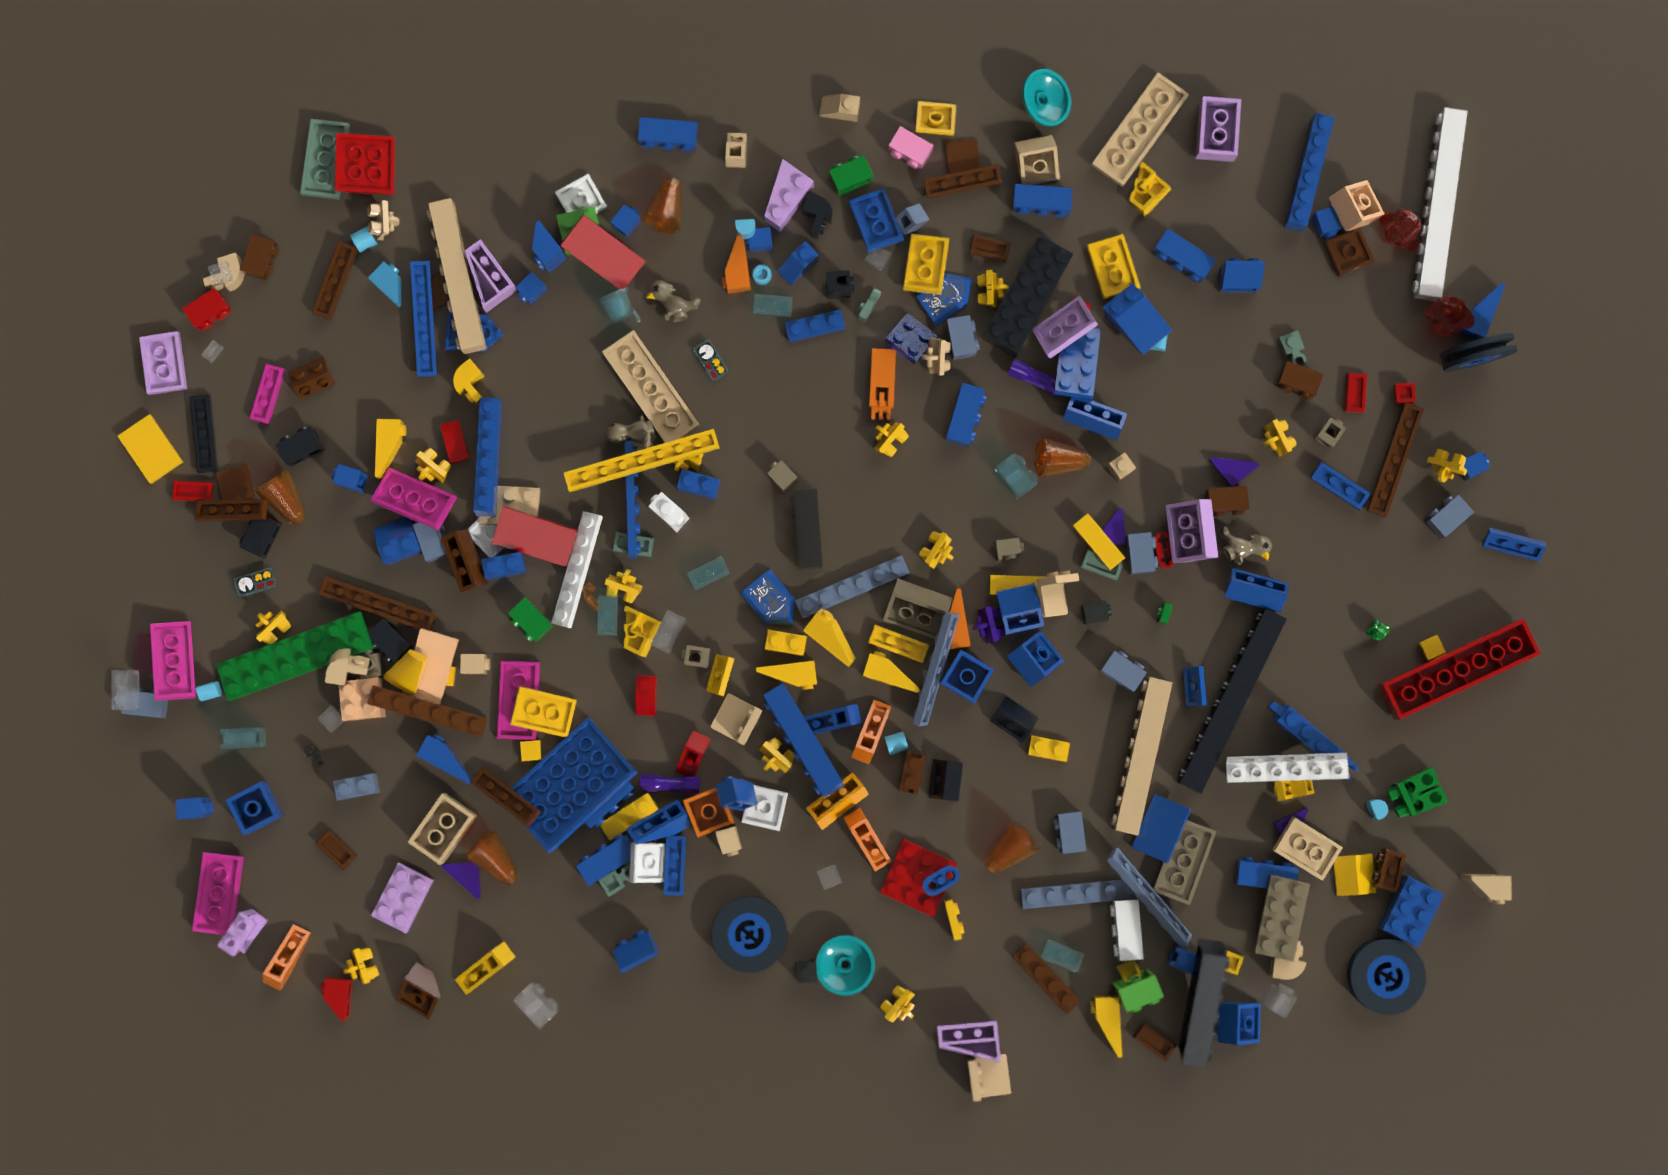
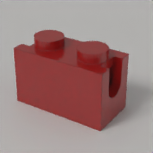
(207, 310)

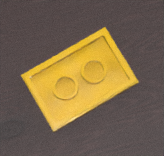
(926, 264)
(1112, 265)
(150, 449)
(543, 712)

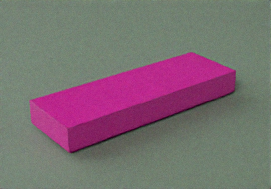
(267, 393)

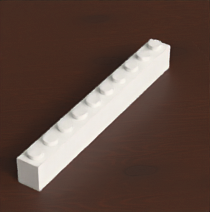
(1440, 204)

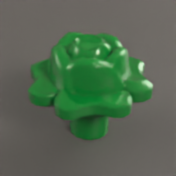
(1377, 630)

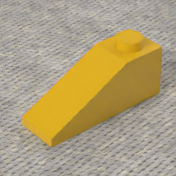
(388, 441)
(827, 633)
(885, 671)
(797, 674)
(629, 815)
(485, 968)
(1107, 1014)

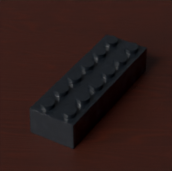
(1027, 296)
(1203, 1002)

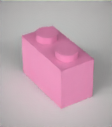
(910, 148)

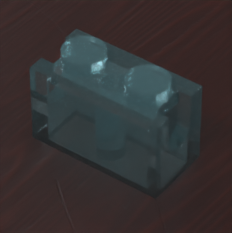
(1017, 475)
(242, 738)

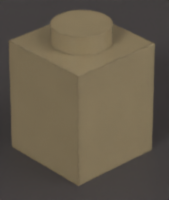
(781, 475)

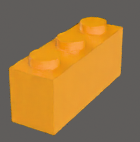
(831, 807)

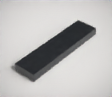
(203, 434)

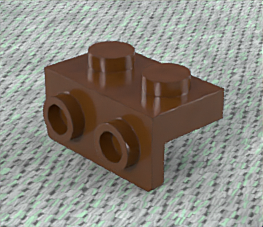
(311, 378)
(1388, 870)

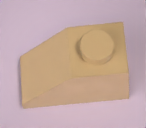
(840, 107)
(729, 841)

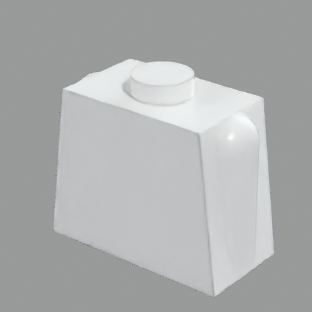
(668, 511)

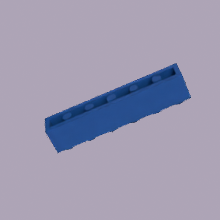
(1309, 172)
(488, 457)
(803, 739)

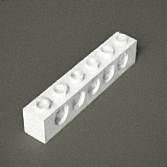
(1287, 767)

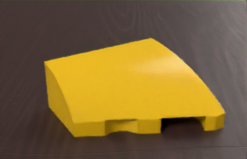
(1148, 190)
(639, 631)
(407, 672)

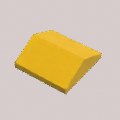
(935, 118)
(1354, 875)

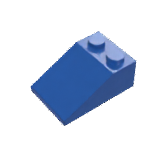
(1136, 319)

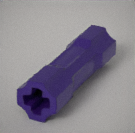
(1037, 378)
(654, 783)

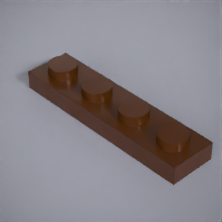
(962, 181)
(334, 280)
(231, 510)
(505, 797)
(1046, 978)

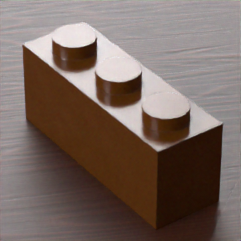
(464, 560)

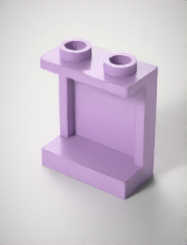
(242, 932)

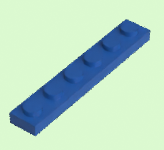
(423, 319)
(633, 508)

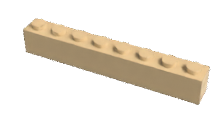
(457, 276)
(1142, 755)

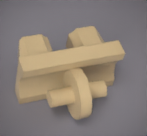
(385, 220)
(936, 356)

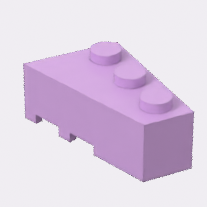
(787, 195)
(489, 277)
(971, 1039)

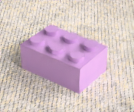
(1218, 129)
(1191, 531)

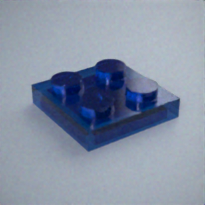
(910, 338)

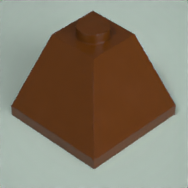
(419, 991)

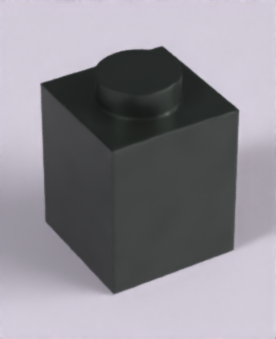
(1096, 612)
(806, 971)

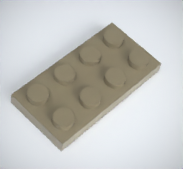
(1182, 874)
(1281, 918)

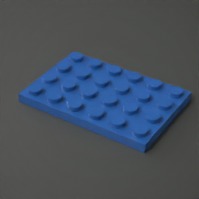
(573, 783)

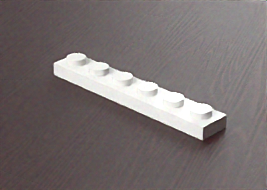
(577, 569)

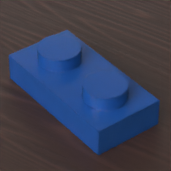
(1194, 686)

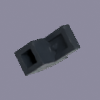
(821, 210)

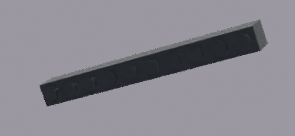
(1231, 701)

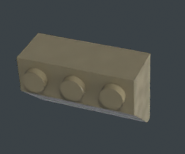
(917, 608)

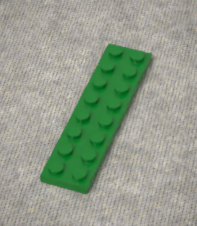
(293, 656)

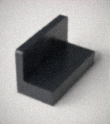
(1014, 719)
(945, 780)

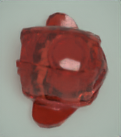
(1401, 228)
(1449, 315)

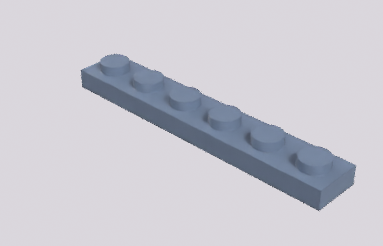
(852, 586)
(934, 674)
(1076, 894)
(1149, 897)

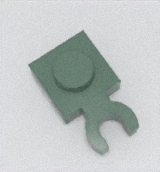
(866, 308)
(1292, 344)
(614, 882)

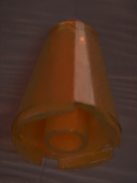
(666, 208)
(1059, 458)
(283, 497)
(1011, 848)
(493, 858)

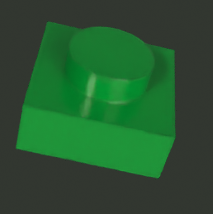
(1163, 613)

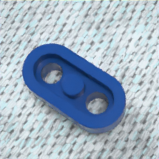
(940, 879)

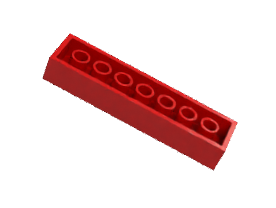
(1459, 669)

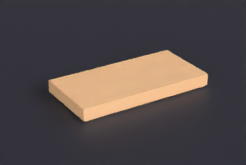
(440, 655)

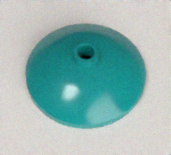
(1052, 93)
(849, 979)

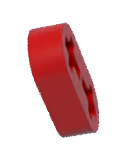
(1159, 551)

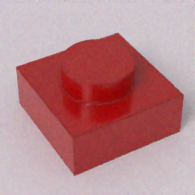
(1404, 393)

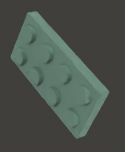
(319, 163)

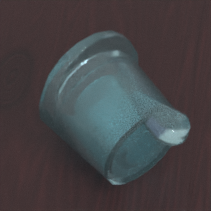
(618, 306)

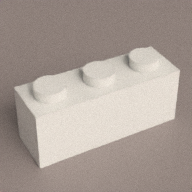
(1127, 929)

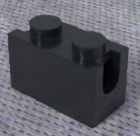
(839, 284)
(300, 446)
(260, 536)
(389, 641)

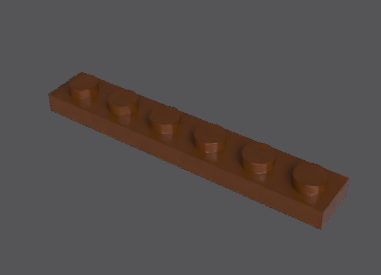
(1395, 460)
(376, 604)
(427, 711)

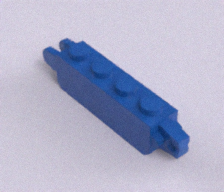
(1305, 732)

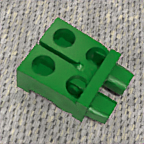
(1411, 794)

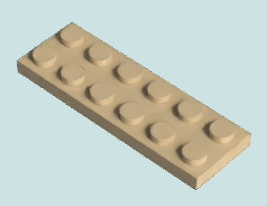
(1140, 129)
(650, 387)

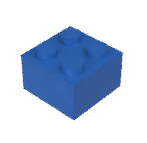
(966, 676)
(254, 808)

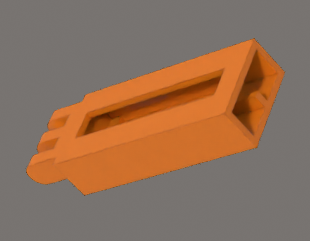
(883, 376)

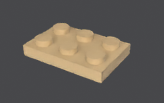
(518, 498)
(1307, 848)

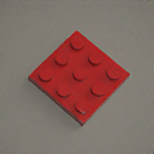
(364, 164)
(907, 875)

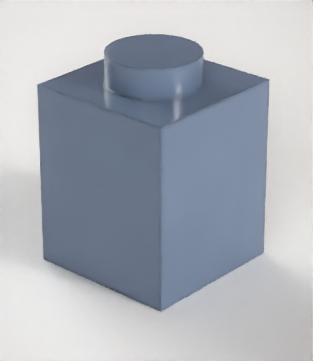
(911, 218)

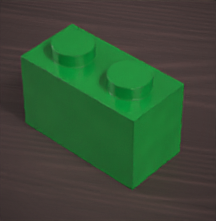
(850, 175)
(530, 619)

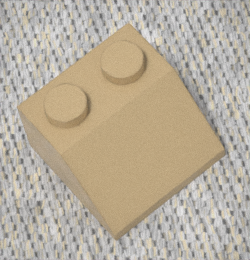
(1037, 160)
(1493, 887)

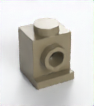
(1337, 429)
(1008, 548)
(703, 660)
(376, 669)

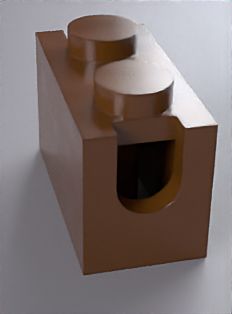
(259, 257)
(1299, 380)
(1228, 500)
(912, 773)

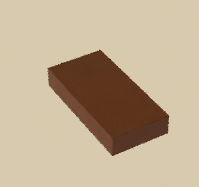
(990, 248)
(336, 849)
(1155, 1041)

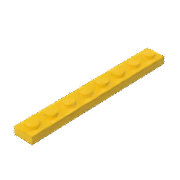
(641, 460)

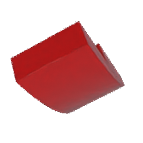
(455, 442)

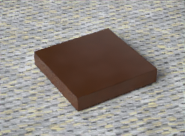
(1349, 251)

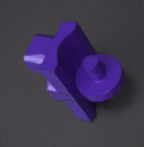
(986, 624)

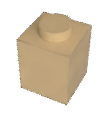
(1121, 467)
(474, 664)

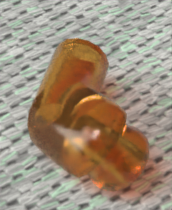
(588, 596)

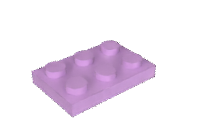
(1064, 327)
(163, 363)
(402, 897)

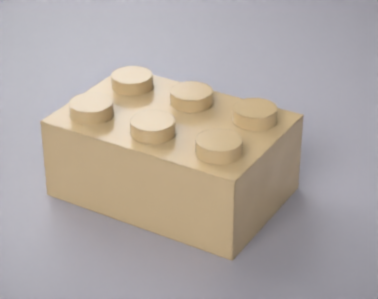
(442, 828)

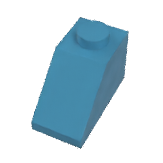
(388, 281)

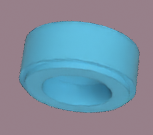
(761, 274)

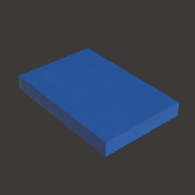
(875, 220)
(1161, 828)

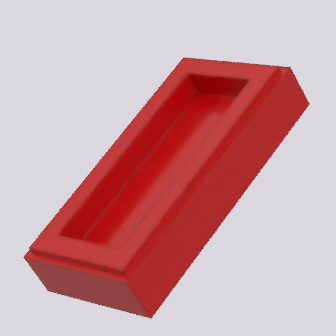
(1355, 392)
(192, 491)

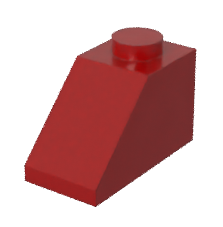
(646, 695)
(693, 754)
(338, 995)

